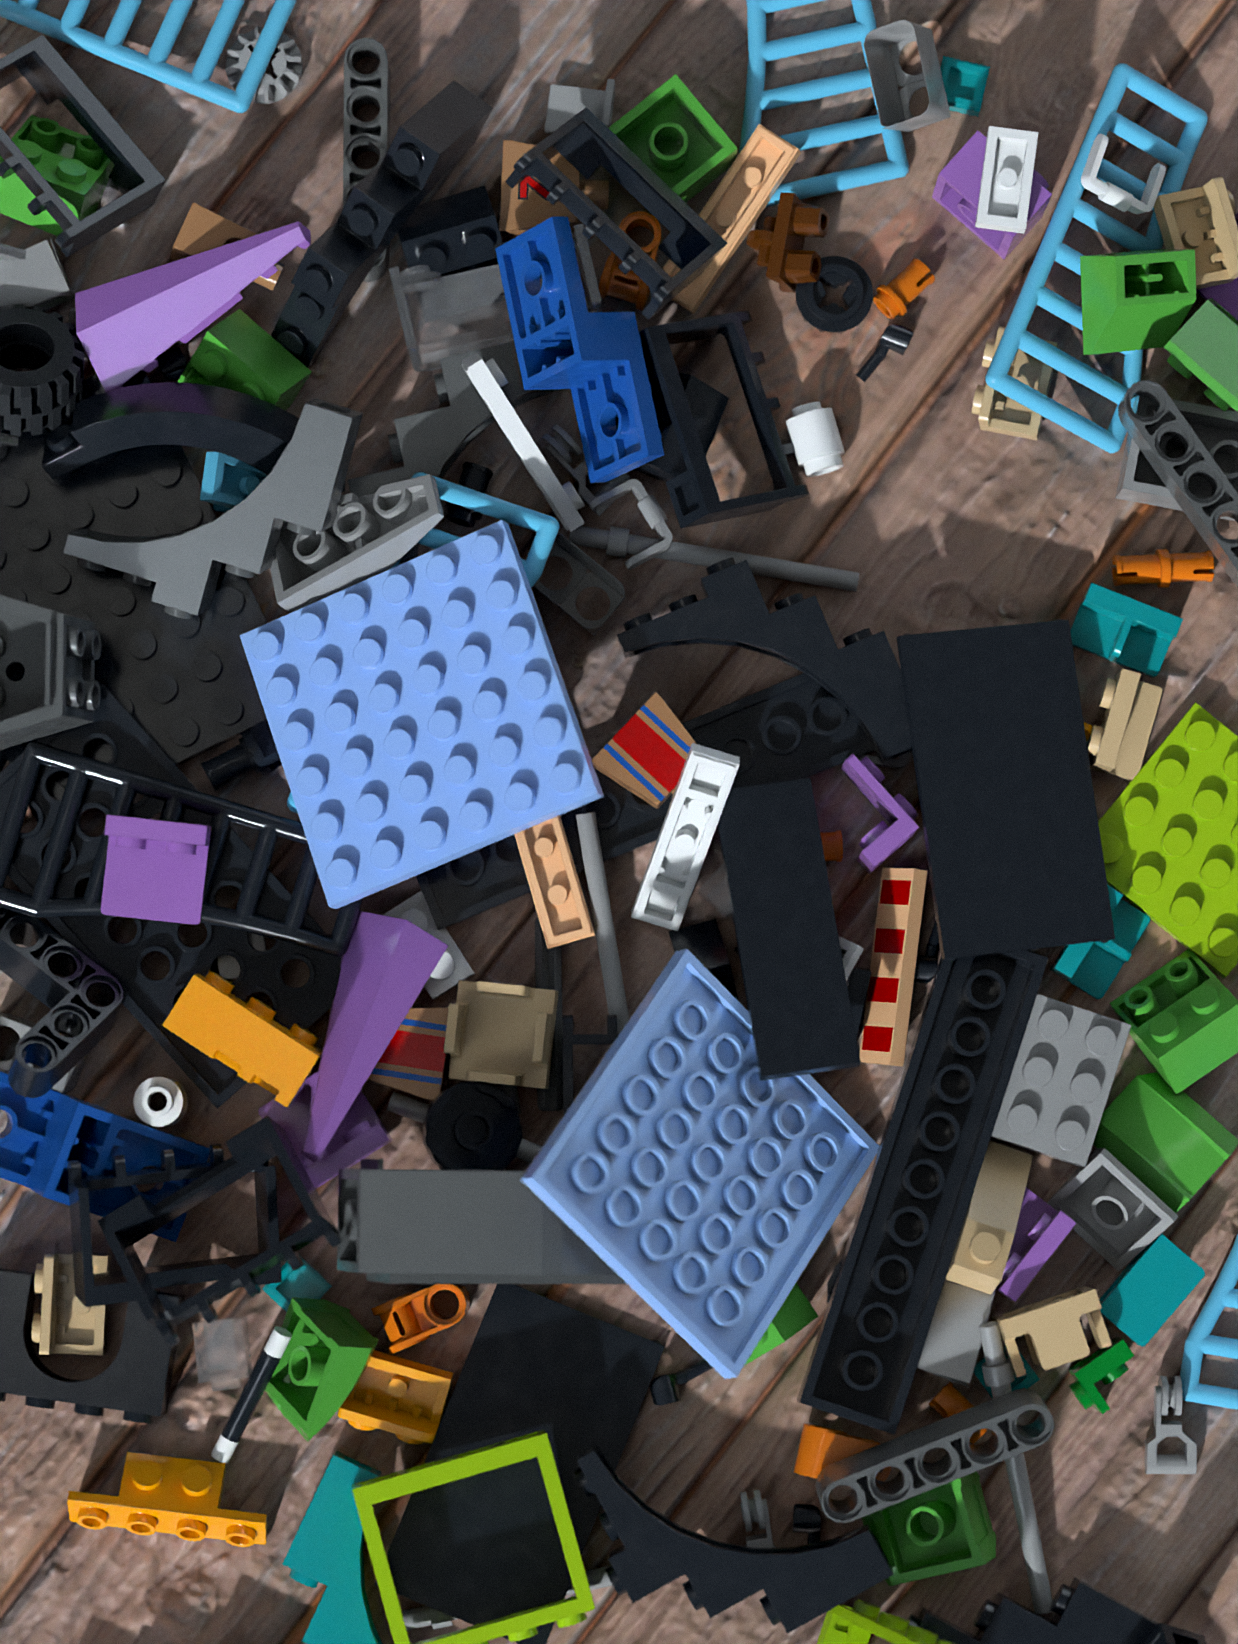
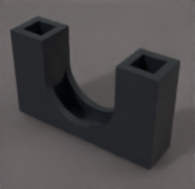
(133, 1383)

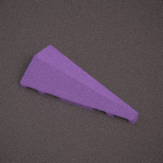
(144, 314)
(374, 992)

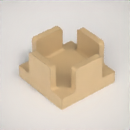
(501, 1034)
(1053, 1329)

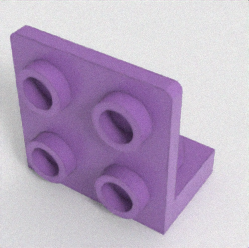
(897, 811)
(155, 869)
(354, 1139)
(1035, 1240)

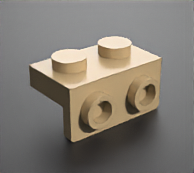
(1203, 222)
(1001, 413)
(1126, 725)
(64, 1321)

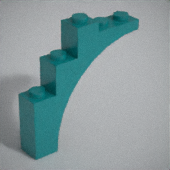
(331, 1552)

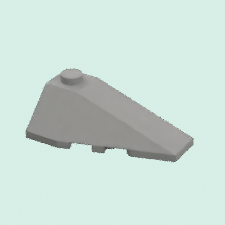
(364, 541)

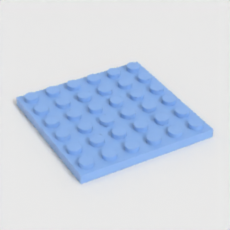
(420, 715)
(699, 1171)

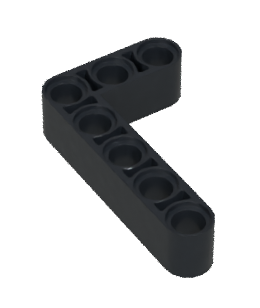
(66, 997)

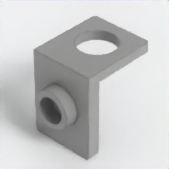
(568, 101)

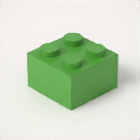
(677, 139)

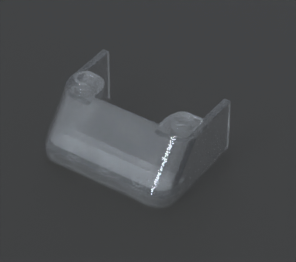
(466, 308)

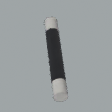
(251, 1394)

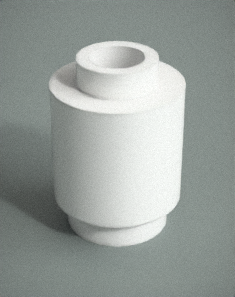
(815, 439)
(176, 1101)

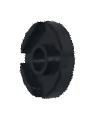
(472, 1128)

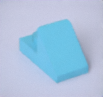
(227, 481)

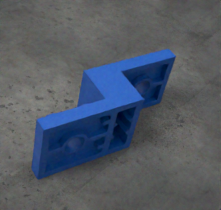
(579, 350)
(61, 1128)

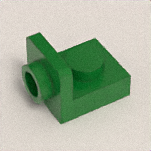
(1103, 1365)

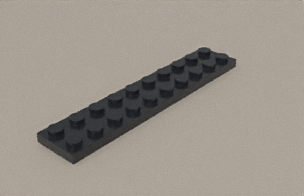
(776, 732)

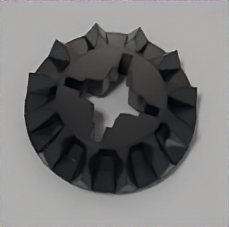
(857, 298)

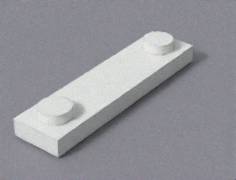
(488, 382)
(685, 836)

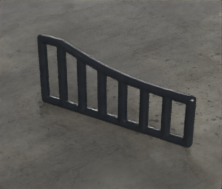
(176, 798)

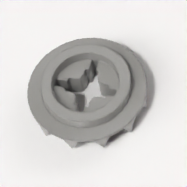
(286, 66)

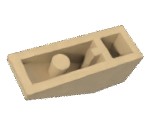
(991, 1219)

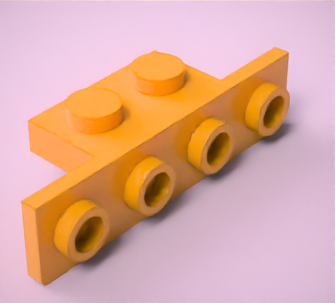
(169, 1498)

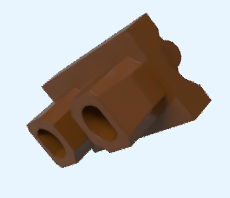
(783, 240)

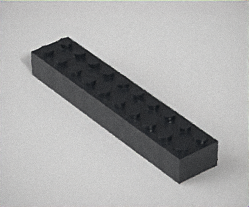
(921, 1187)

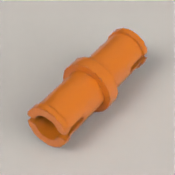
(1162, 568)

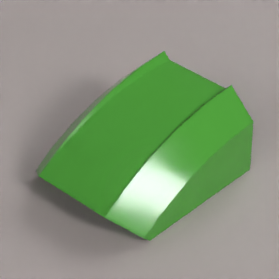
(1164, 1139)
(319, 1363)
(936, 1531)

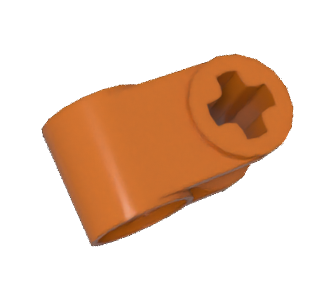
(630, 286)
(418, 1315)
(824, 1446)

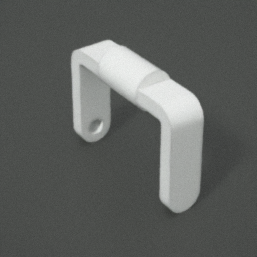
(1114, 195)

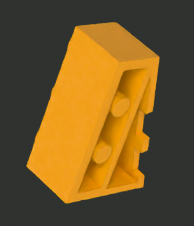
(244, 1036)

